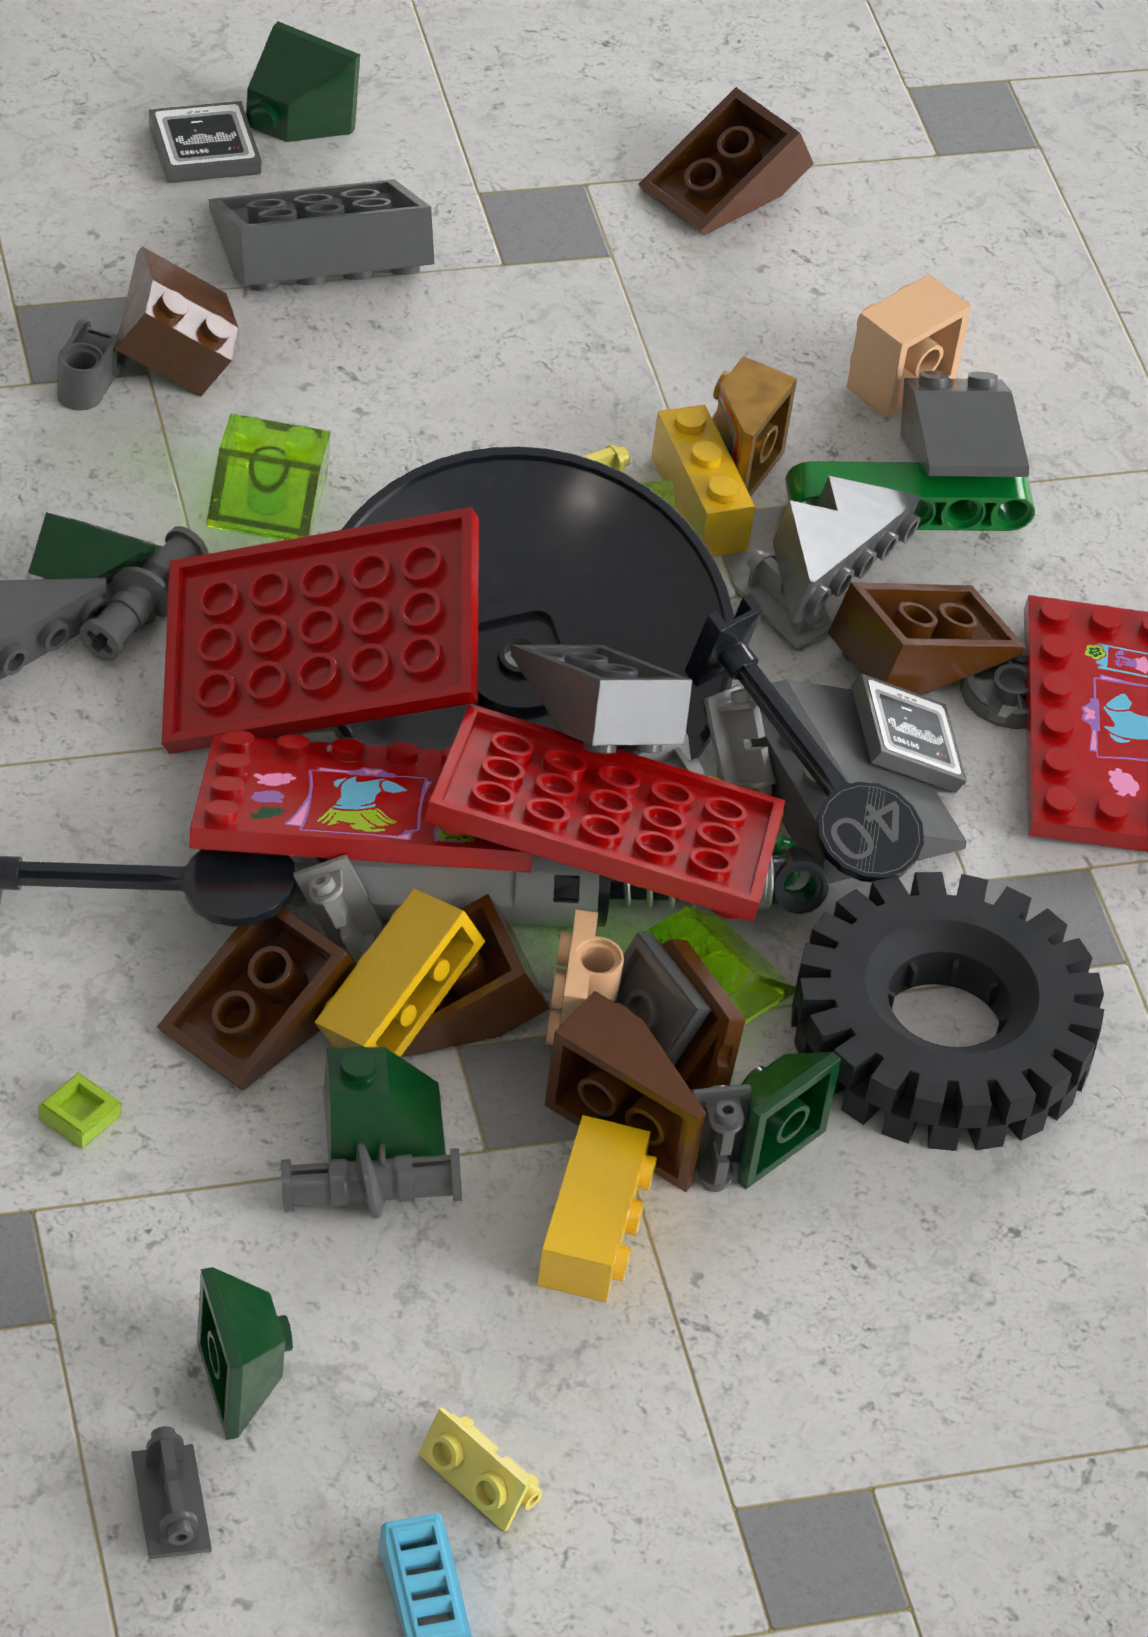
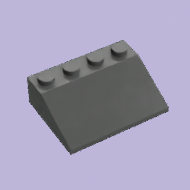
(324, 233)
(835, 725)

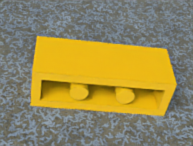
(704, 478)
(401, 976)
(596, 1209)

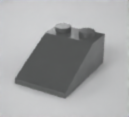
(963, 426)
(607, 696)

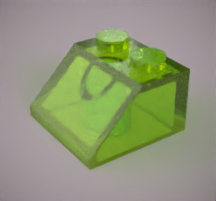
(269, 478)
(734, 963)

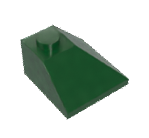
(303, 87)
(83, 550)
(378, 1101)
(785, 1110)
(239, 1346)

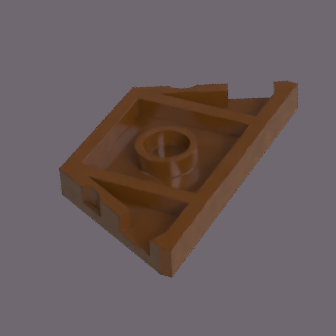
(714, 1048)

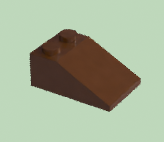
(729, 164)
(176, 323)
(921, 633)
(490, 994)
(258, 997)
(617, 1072)

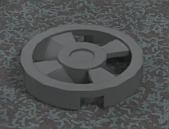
(998, 687)

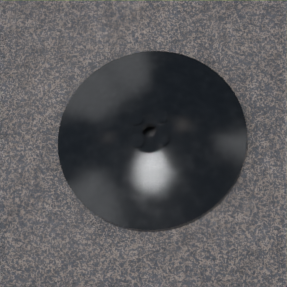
(562, 561)

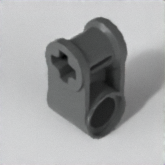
(87, 366)

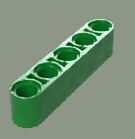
(944, 501)

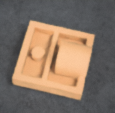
(592, 966)

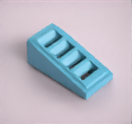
(417, 1545)

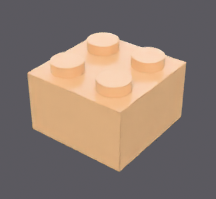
(906, 335)

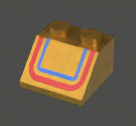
(754, 417)

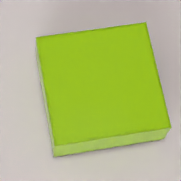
(79, 1110)

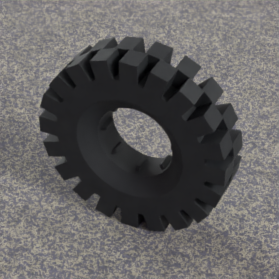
(1013, 965)

